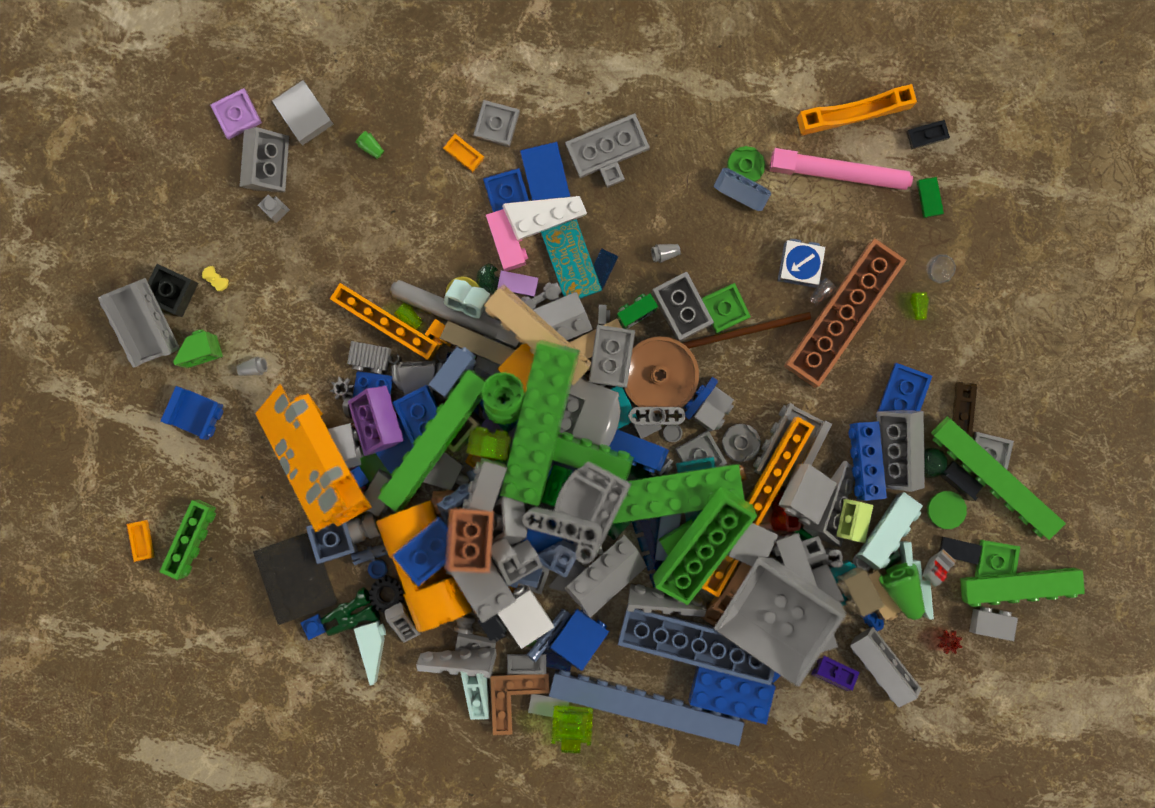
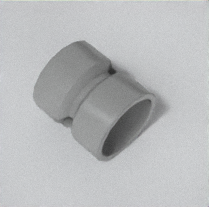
(363, 528)

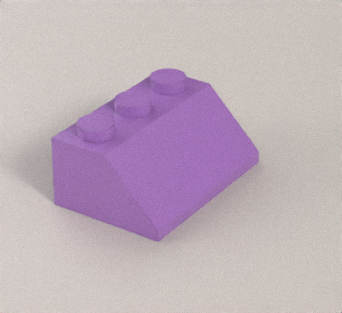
(375, 420)

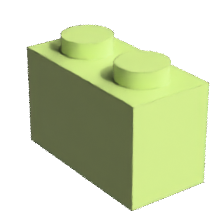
(854, 520)

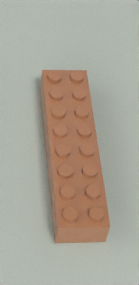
(845, 313)

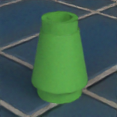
(369, 144)

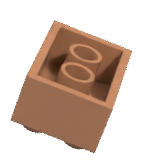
(469, 540)

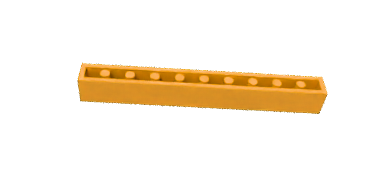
(766, 490)

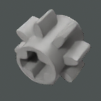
(338, 392)

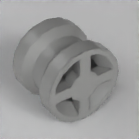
(464, 625)

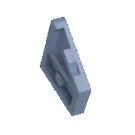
(559, 557)

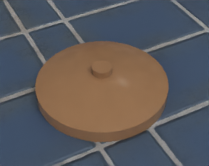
(662, 374)

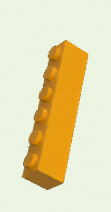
(385, 322)

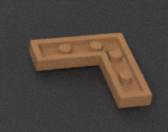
(512, 684)

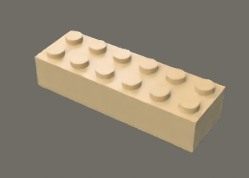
(528, 325)

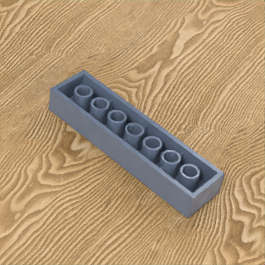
(690, 644)

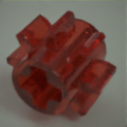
(944, 639)

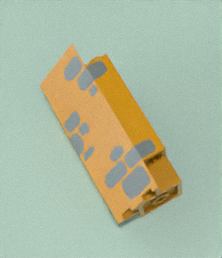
(311, 459)

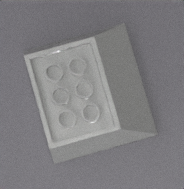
(781, 619)

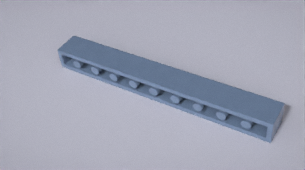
(645, 707)

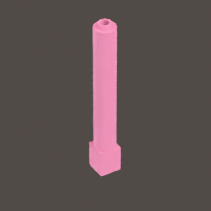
(790, 162)

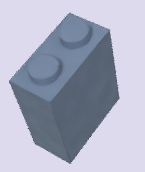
(452, 369)

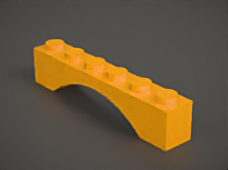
(830, 117)

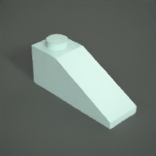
(371, 642)
(476, 695)

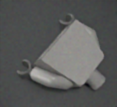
(414, 375)

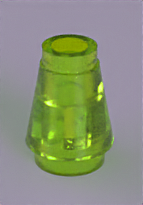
(920, 305)
(407, 315)

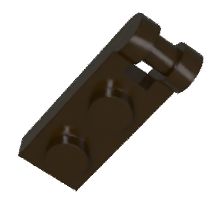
(964, 407)

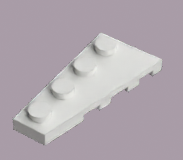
(540, 215)

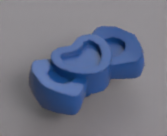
(872, 620)

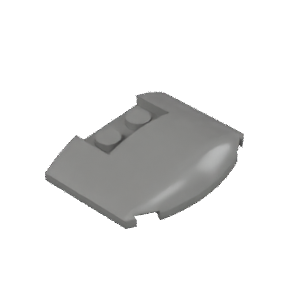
(591, 413)
(592, 496)

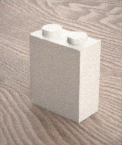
(525, 617)

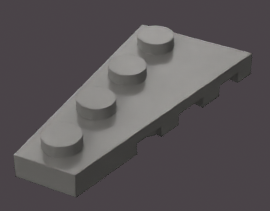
(470, 661)

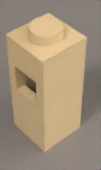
(890, 609)

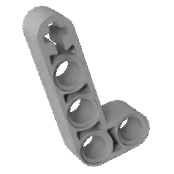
(562, 530)

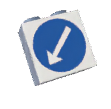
(801, 263)

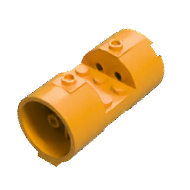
(438, 597)

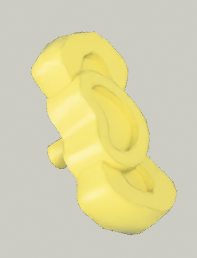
(215, 279)

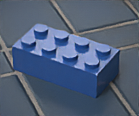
(731, 695)

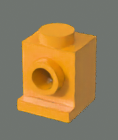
(436, 330)

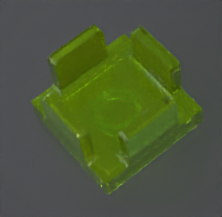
(572, 727)

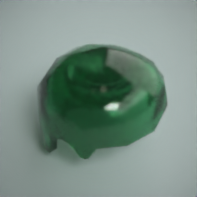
(487, 279)
(934, 462)

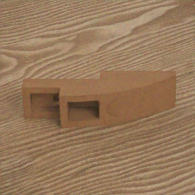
(719, 604)

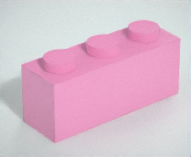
(505, 240)

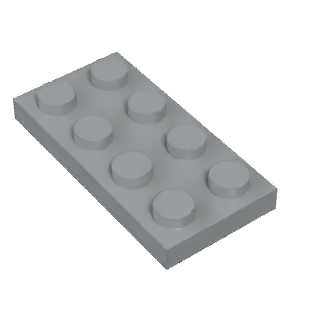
(607, 145)

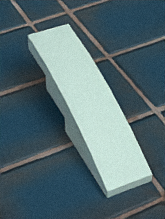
(907, 557)

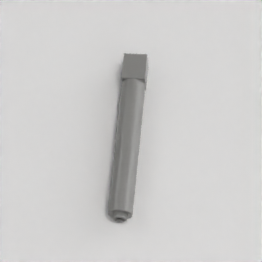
(435, 305)

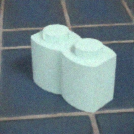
(465, 298)

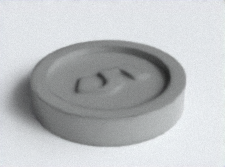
(672, 433)

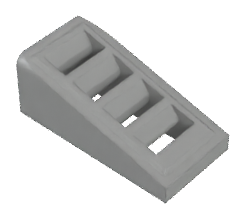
(399, 612)

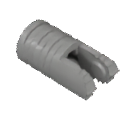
(837, 562)

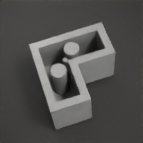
(712, 410)
(516, 561)

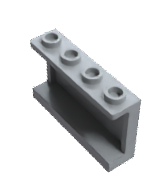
(138, 322)
(810, 448)

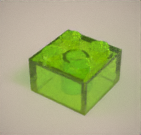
(489, 444)

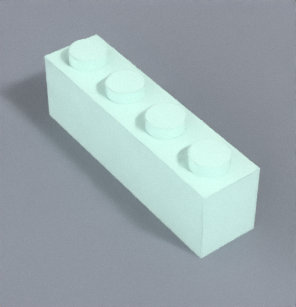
(889, 531)

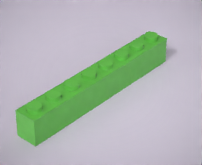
(433, 442)
(1001, 481)

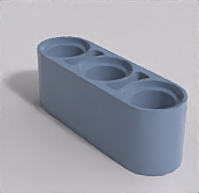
(742, 189)

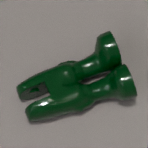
(344, 617)

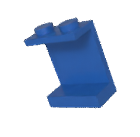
(192, 413)

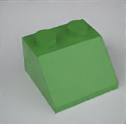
(198, 349)

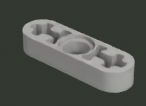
(671, 410)

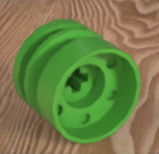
(499, 389)

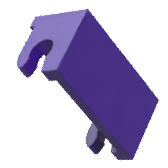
(836, 673)

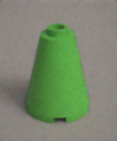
(905, 589)

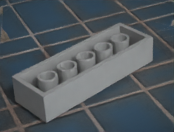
(792, 555)

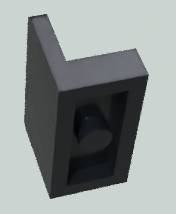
(962, 481)

